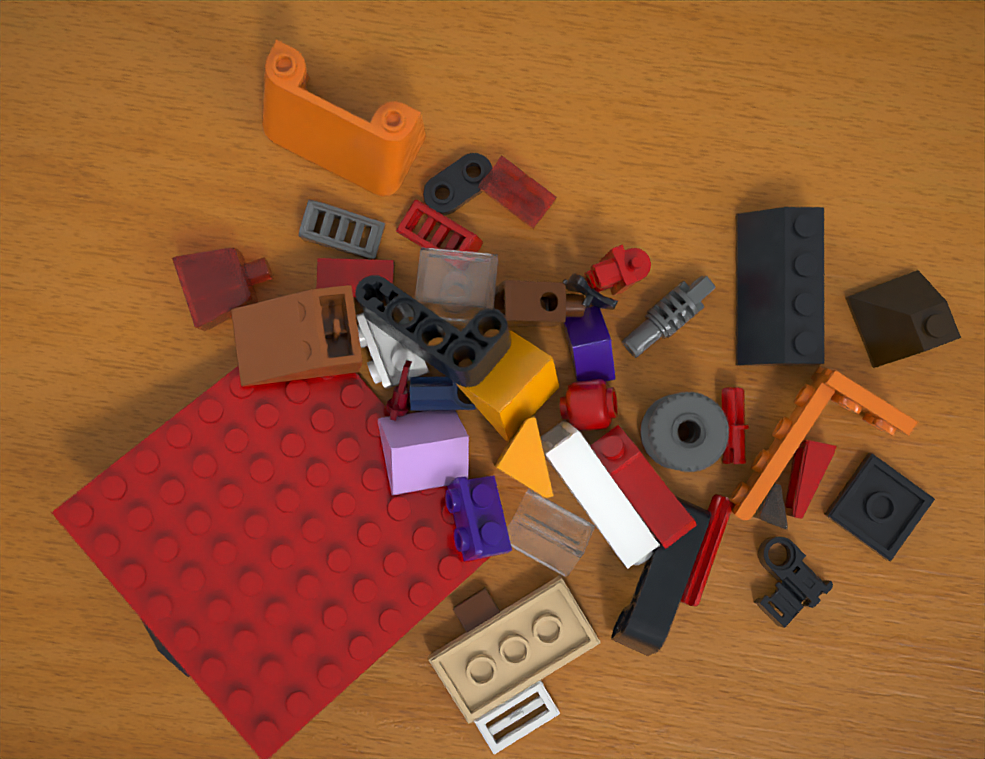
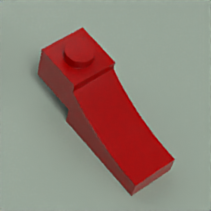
(643, 487)

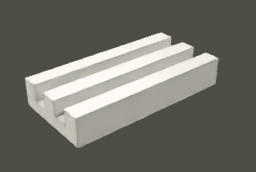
(524, 729)

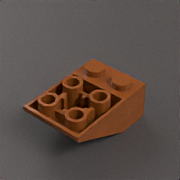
(297, 337)

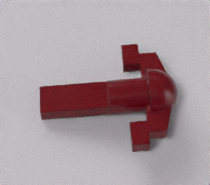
(398, 405)

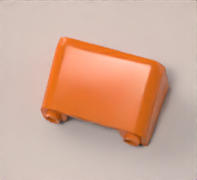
(361, 152)

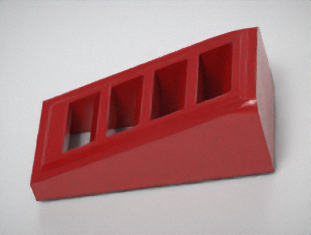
(471, 243)
(807, 471)

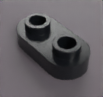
(460, 185)

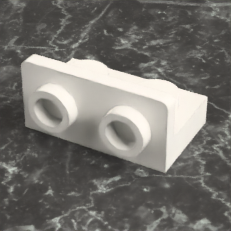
(387, 354)

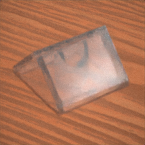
(456, 283)

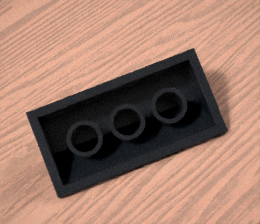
(780, 287)

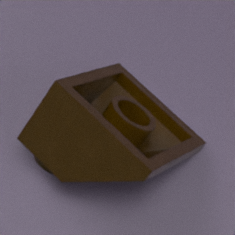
(902, 318)

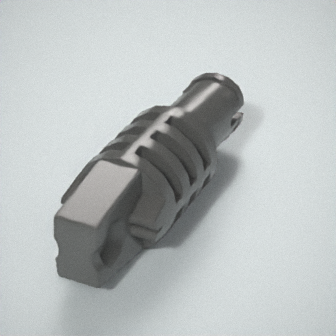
(669, 315)

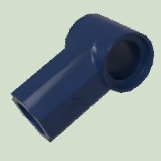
(435, 395)

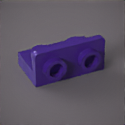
(478, 518)

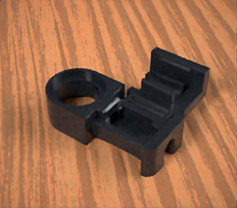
(794, 586)

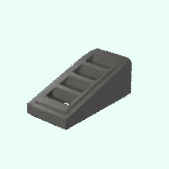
(309, 221)

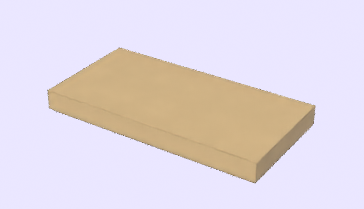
(514, 649)

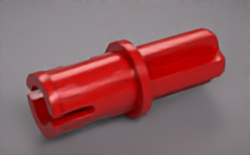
(734, 409)

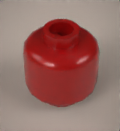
(589, 405)

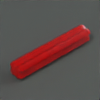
(720, 512)

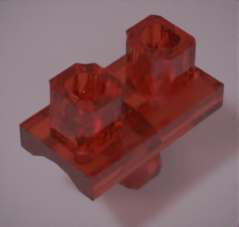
(517, 192)

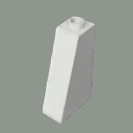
(598, 494)

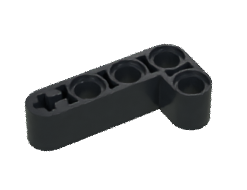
(427, 325)
(660, 589)

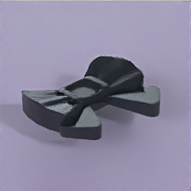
(578, 284)

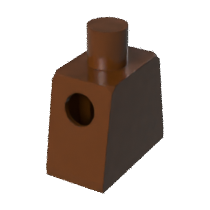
(522, 305)

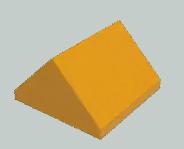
(515, 387)
(525, 459)

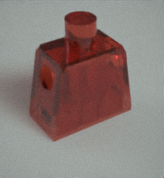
(219, 282)

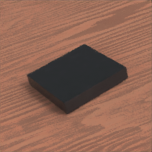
(879, 507)

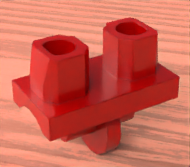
(619, 270)

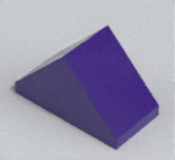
(590, 346)

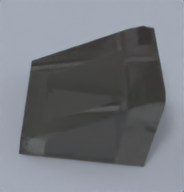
(772, 508)

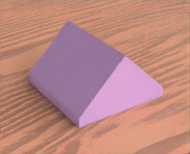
(424, 450)

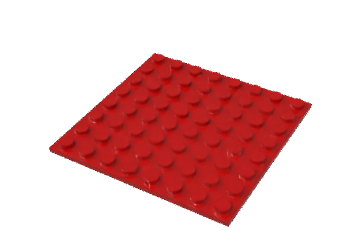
(270, 546)

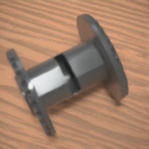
(706, 427)

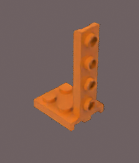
(791, 431)

